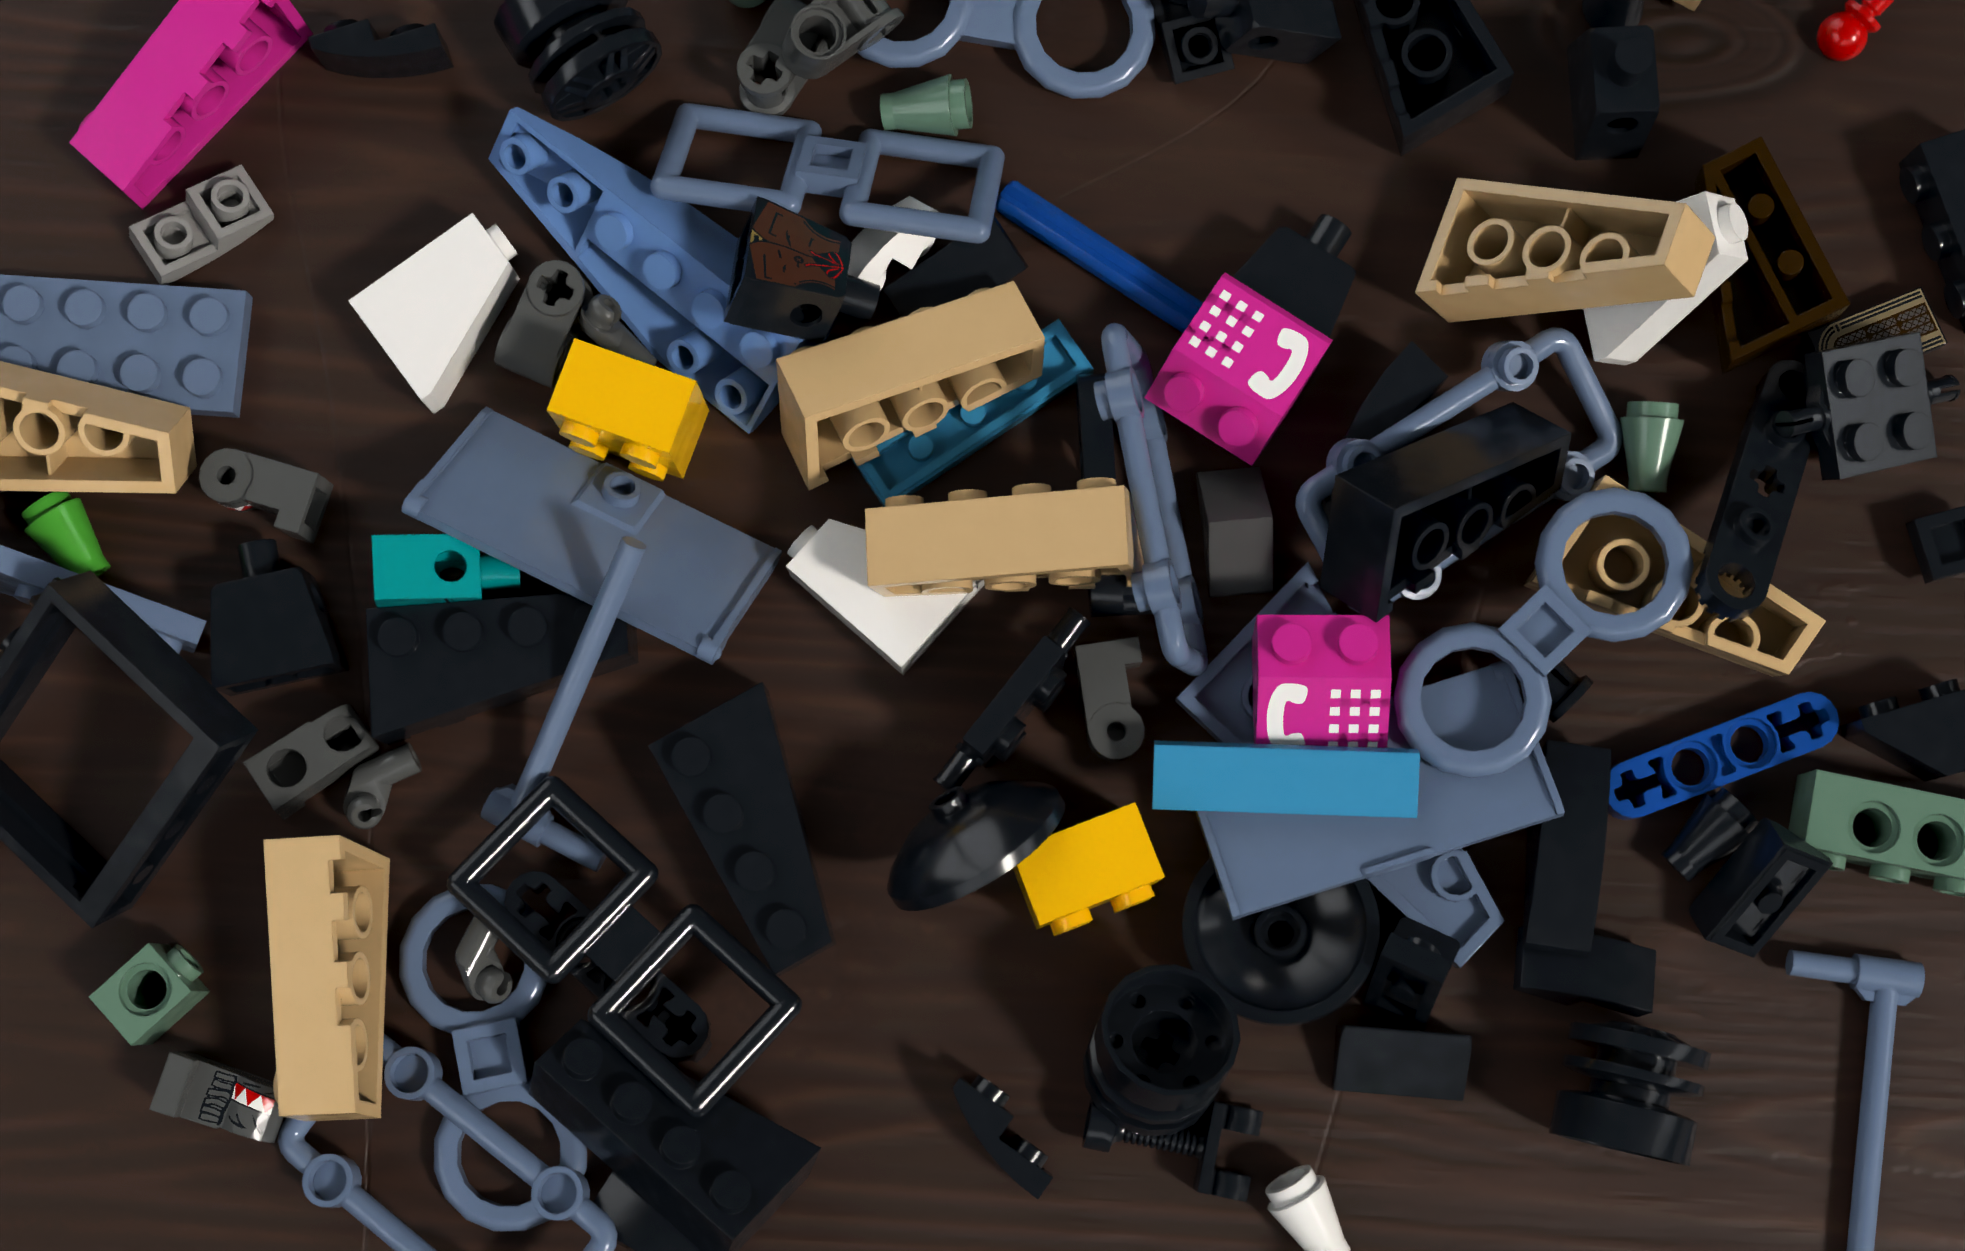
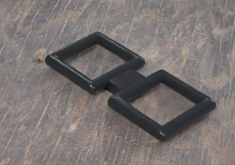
(624, 946)

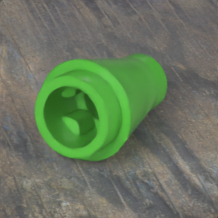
(65, 533)

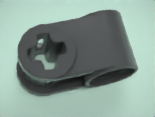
(845, 27)
(764, 60)
(541, 330)

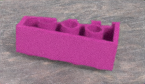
(186, 88)

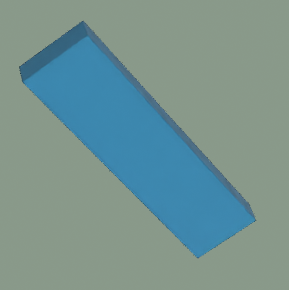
(914, 462)
(1286, 779)

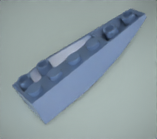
(652, 257)

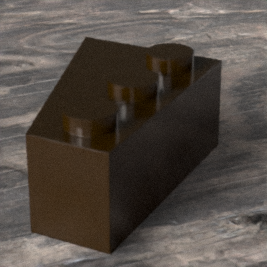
(1786, 280)

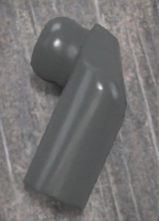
(602, 325)
(372, 785)
(481, 966)

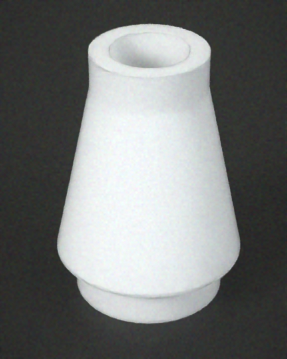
(1306, 1210)

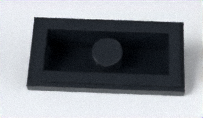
(1758, 888)
(1401, 1062)

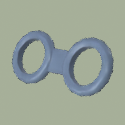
(1013, 27)
(1544, 631)
(489, 1064)

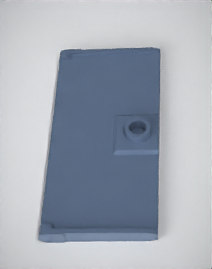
(563, 522)
(1287, 857)

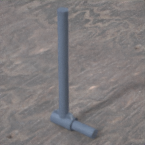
(562, 713)
(1885, 985)

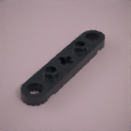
(1747, 524)

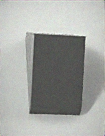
(1236, 531)

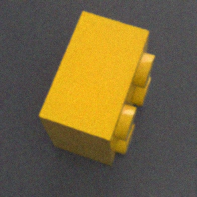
(628, 411)
(1087, 867)

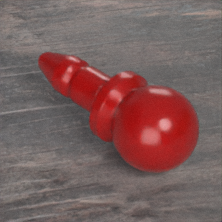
(1846, 32)

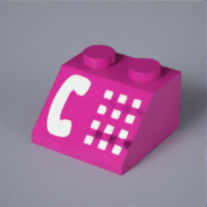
(1238, 368)
(1321, 680)

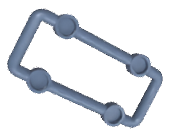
(1506, 368)
(1166, 575)
(417, 1075)

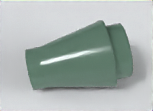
(929, 107)
(1650, 443)

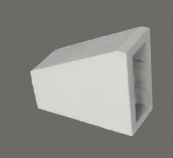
(440, 306)
(1629, 330)
(834, 571)

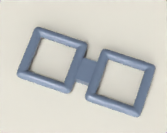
(831, 169)

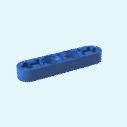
(1718, 759)

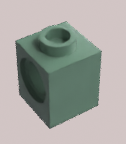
(123, 996)

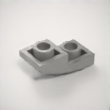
(203, 227)

